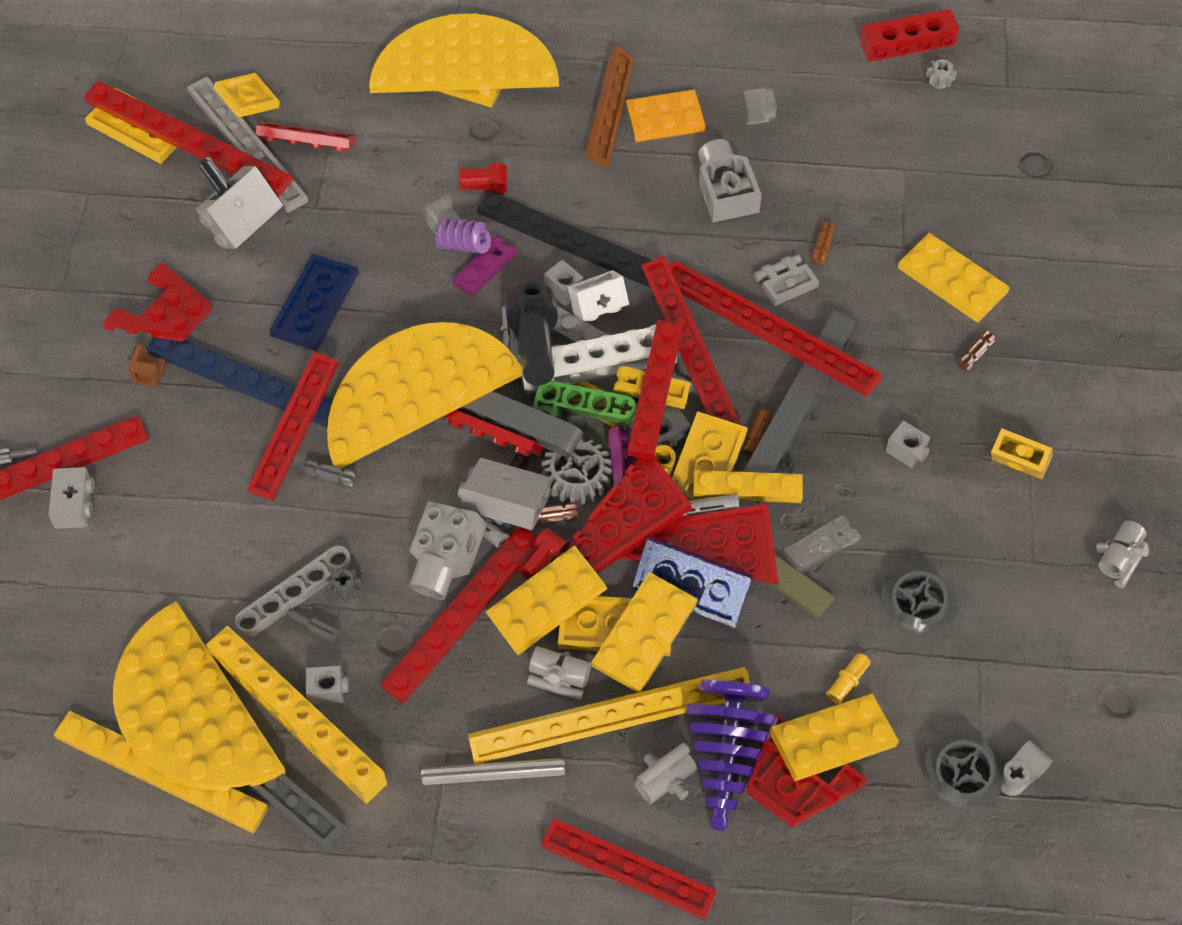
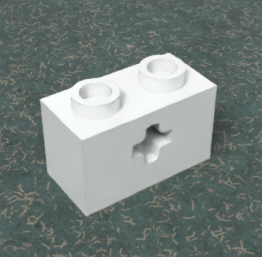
(598, 296)

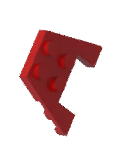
(171, 315)
(801, 799)

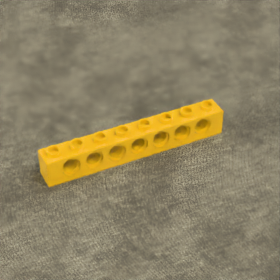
(297, 715)

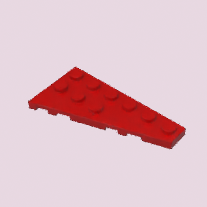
(732, 537)

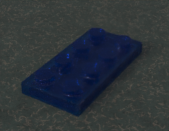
(314, 302)
(717, 586)

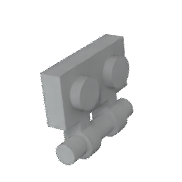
(789, 284)

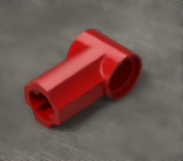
(492, 178)
(545, 550)

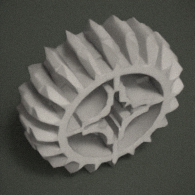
(569, 481)

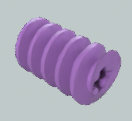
(463, 236)

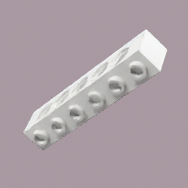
(590, 368)

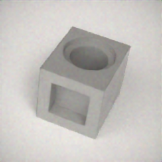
(558, 276)
(909, 435)
(317, 677)

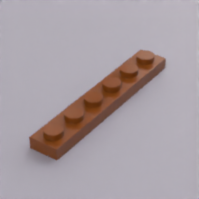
(609, 107)

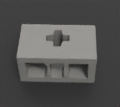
(70, 498)

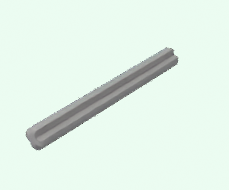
(493, 771)

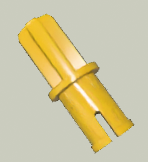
(848, 678)

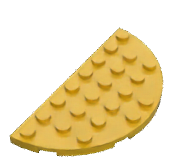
(463, 55)
(413, 382)
(184, 712)

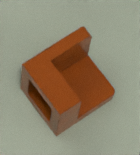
(146, 369)

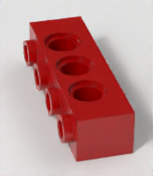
(909, 35)

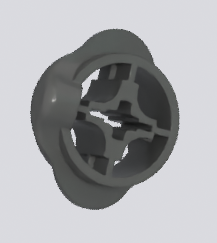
(926, 580)
(976, 751)

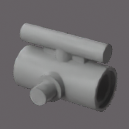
(1123, 552)
(559, 672)
(666, 774)

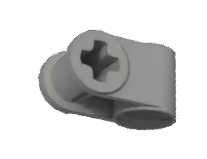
(1025, 766)

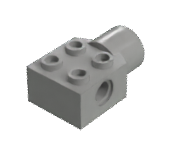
(727, 182)
(444, 548)

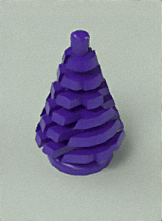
(729, 733)

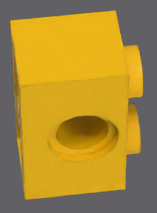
(1022, 454)

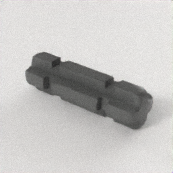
(330, 472)

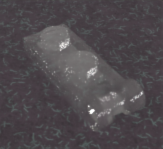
(821, 544)

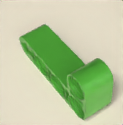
(588, 403)

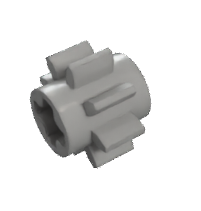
(941, 74)

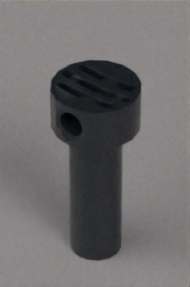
(532, 316)

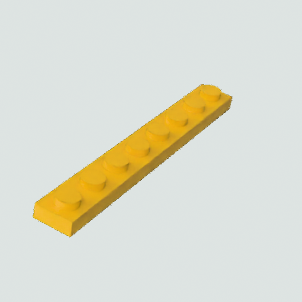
(114, 750)

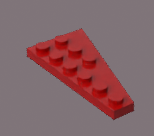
(630, 514)

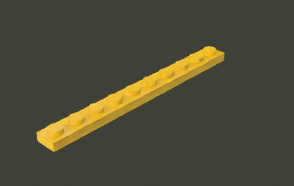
(595, 718)

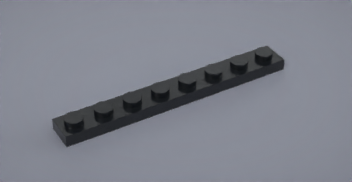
(564, 236)

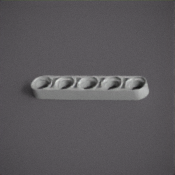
(286, 602)

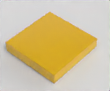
(246, 95)

